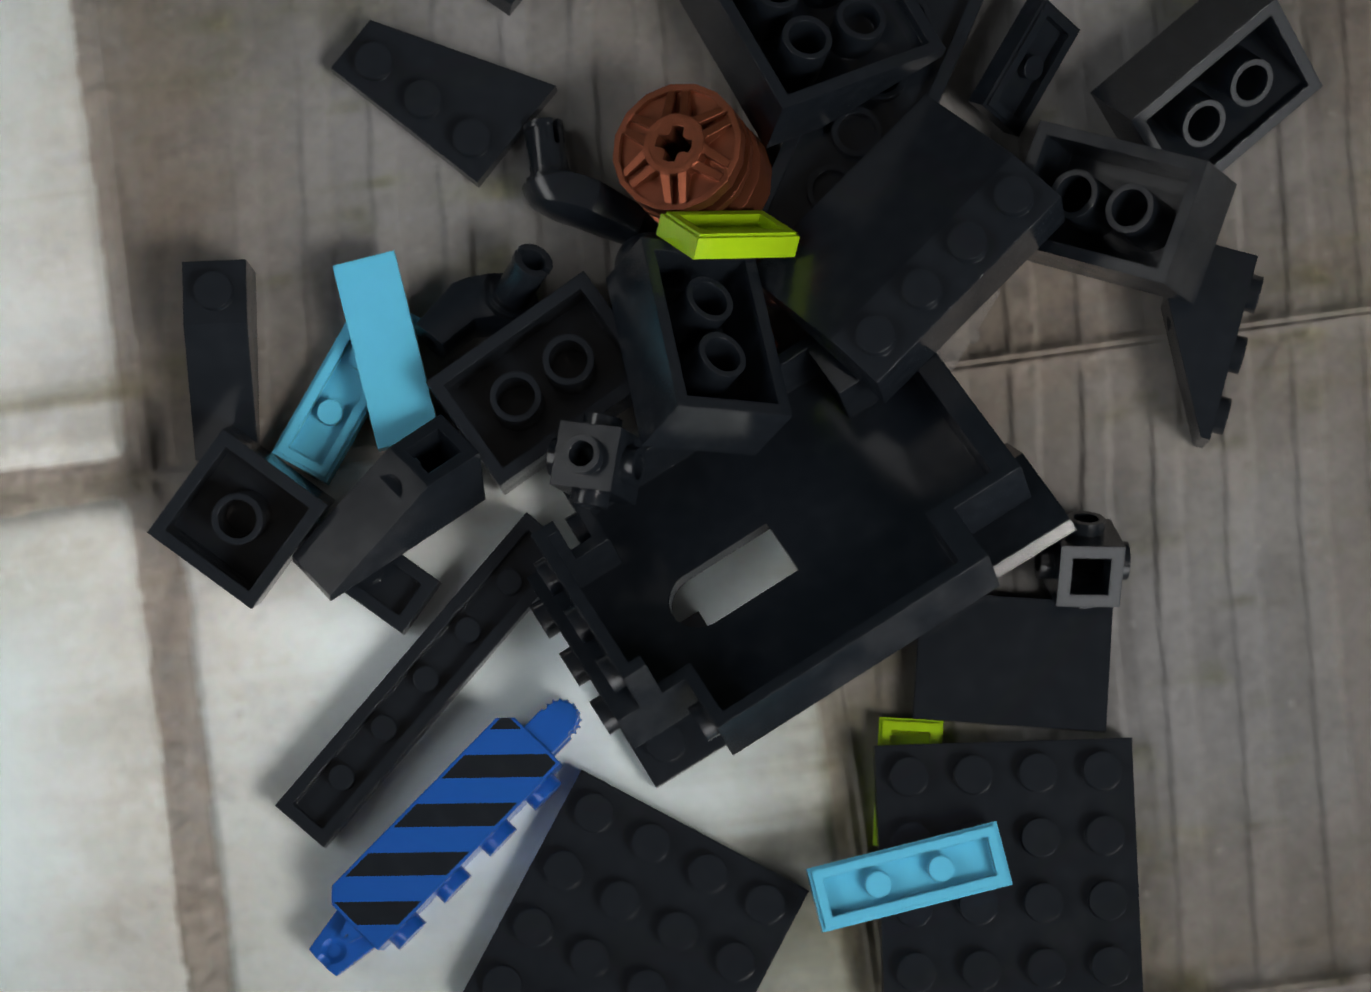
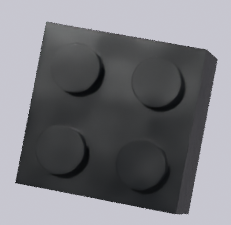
(241, 516)

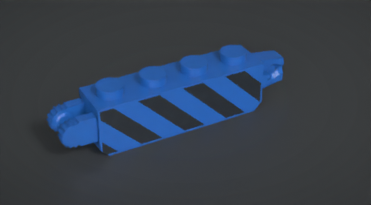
(442, 833)

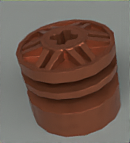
(690, 154)

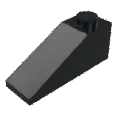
(221, 348)

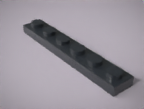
(416, 689)

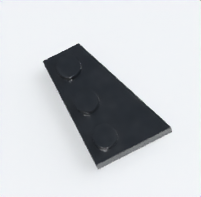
(442, 97)

